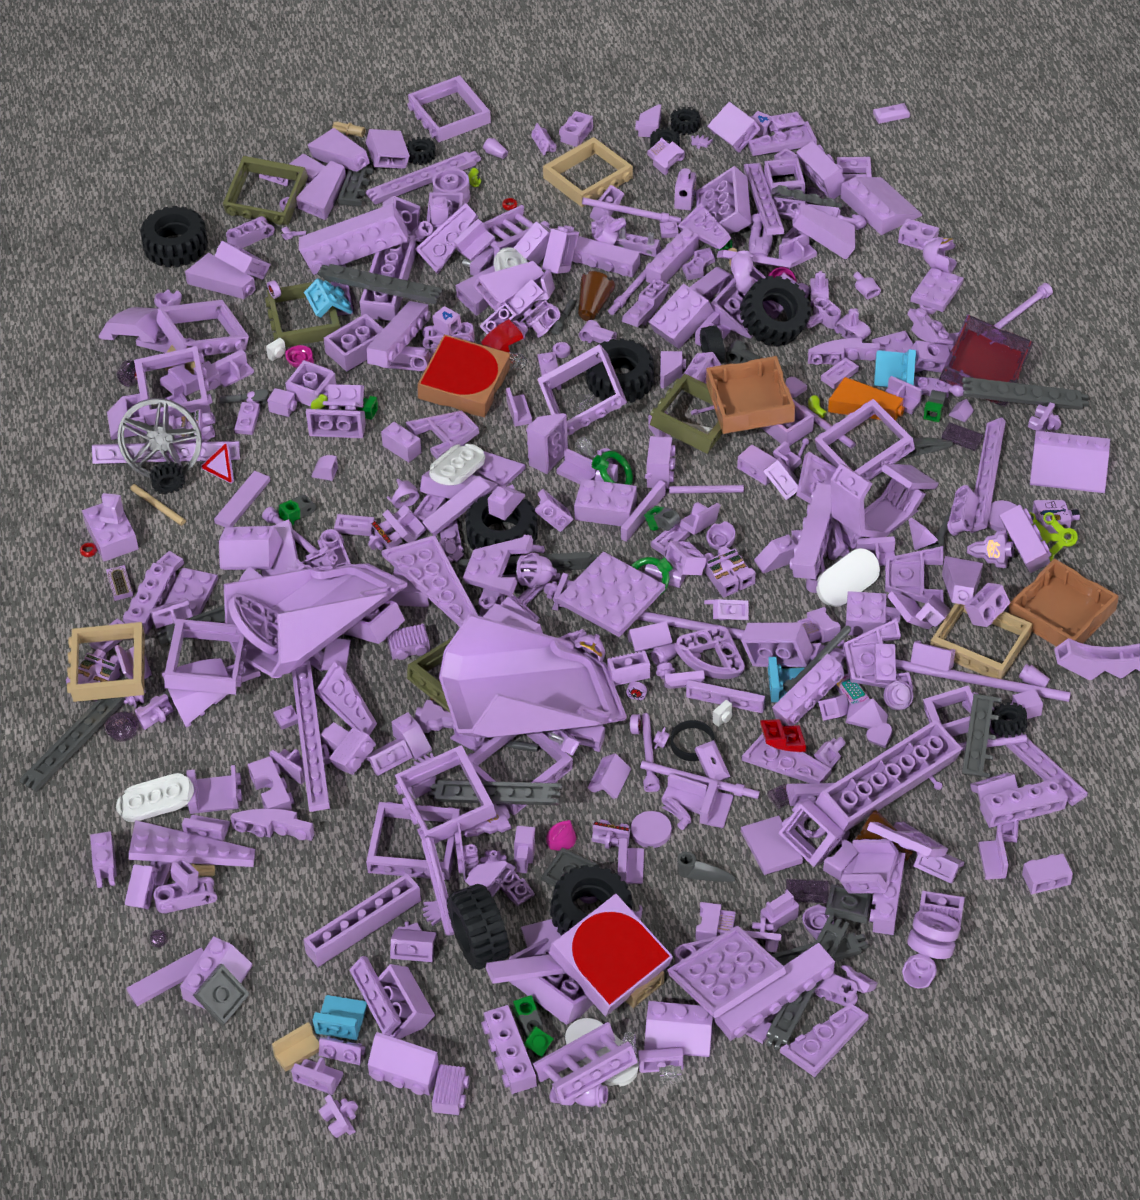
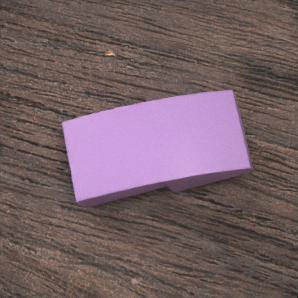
(517, 889)

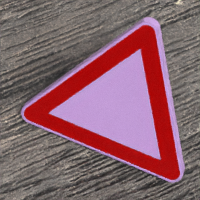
(220, 464)

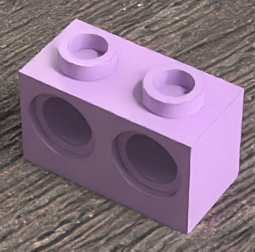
(576, 128)
(916, 233)
(698, 365)
(685, 558)
(987, 604)

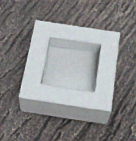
(276, 349)
(722, 713)

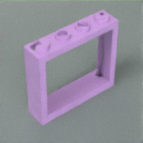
(443, 89)
(170, 315)
(166, 360)
(572, 369)
(888, 456)
(206, 631)
(431, 768)
(551, 775)
(404, 866)

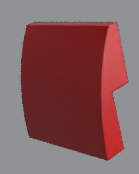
(503, 336)
(783, 737)

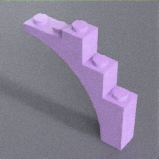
(1093, 660)

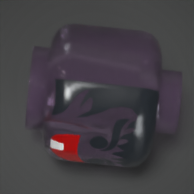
(127, 373)

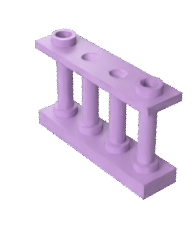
(508, 220)
(593, 1073)

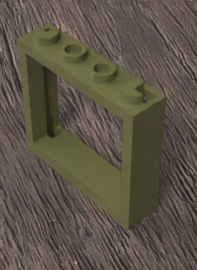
(270, 168)
(299, 336)
(679, 429)
(418, 674)

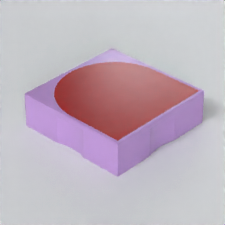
(610, 954)

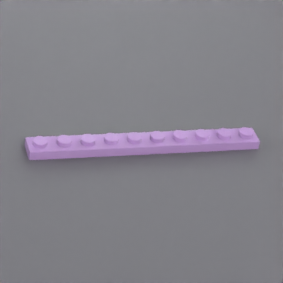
(310, 738)

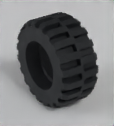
(178, 249)
(763, 326)
(628, 356)
(479, 520)
(582, 883)
(478, 926)

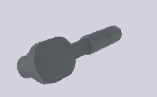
(558, 326)
(260, 395)
(520, 745)

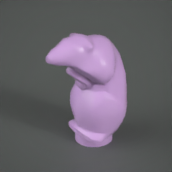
(741, 268)
(594, 1097)

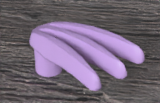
(677, 810)

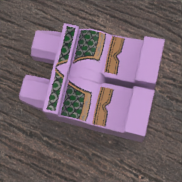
(203, 421)
(728, 570)
(97, 669)

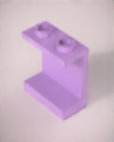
(215, 792)
(872, 866)

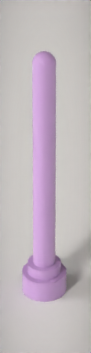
(1043, 291)
(271, 515)
(651, 782)

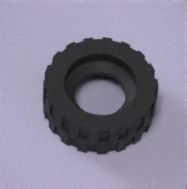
(712, 341)

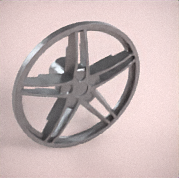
(159, 436)

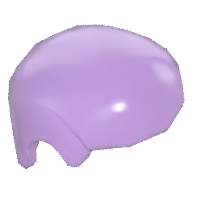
(167, 299)
(721, 535)
(917, 966)

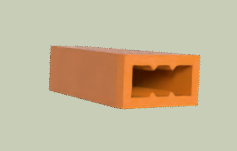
(852, 395)

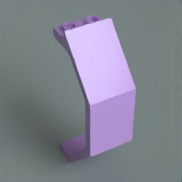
(880, 517)

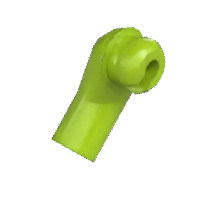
(473, 181)
(318, 402)
(814, 405)

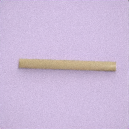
(157, 504)

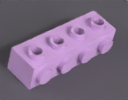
(673, 256)
(150, 595)
(808, 691)
(1023, 802)
(887, 903)
(509, 1049)

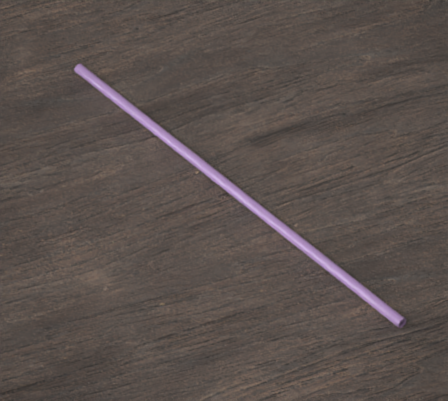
(900, 664)

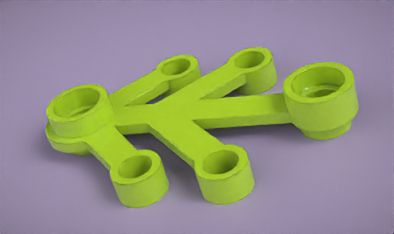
(1055, 537)

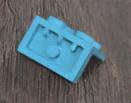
(324, 296)
(896, 365)
(778, 677)
(340, 1017)

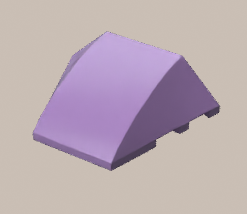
(133, 322)
(194, 703)

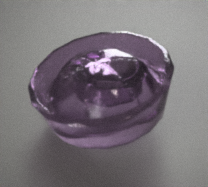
(122, 726)

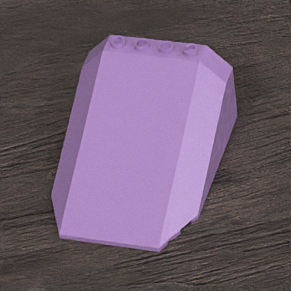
(311, 609)
(523, 682)

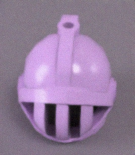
(537, 570)

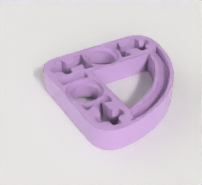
(243, 607)
(719, 644)

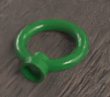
(601, 464)
(663, 566)

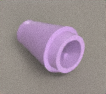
(494, 148)
(663, 653)
(1033, 676)

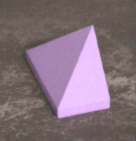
(920, 535)
(866, 714)

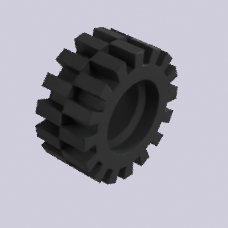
(692, 117)
(666, 134)
(421, 144)
(167, 470)
(1011, 720)

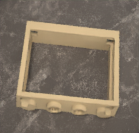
(553, 170)
(978, 662)
(107, 689)

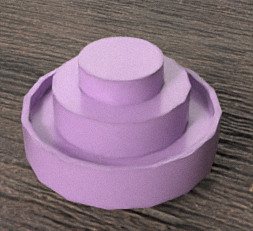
(898, 695)

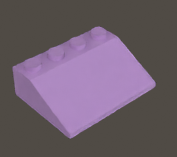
(727, 200)
(877, 203)
(728, 305)
(1070, 461)
(555, 993)

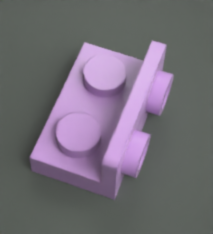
(344, 396)
(553, 511)

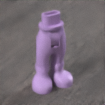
(759, 245)

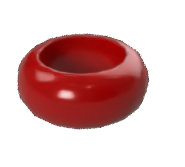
(509, 207)
(88, 554)

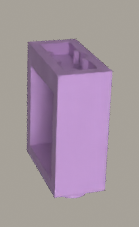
(789, 166)
(560, 249)
(242, 260)
(951, 697)
(804, 848)

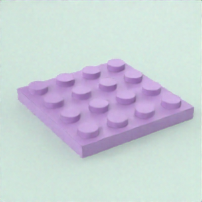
(611, 594)
(726, 971)

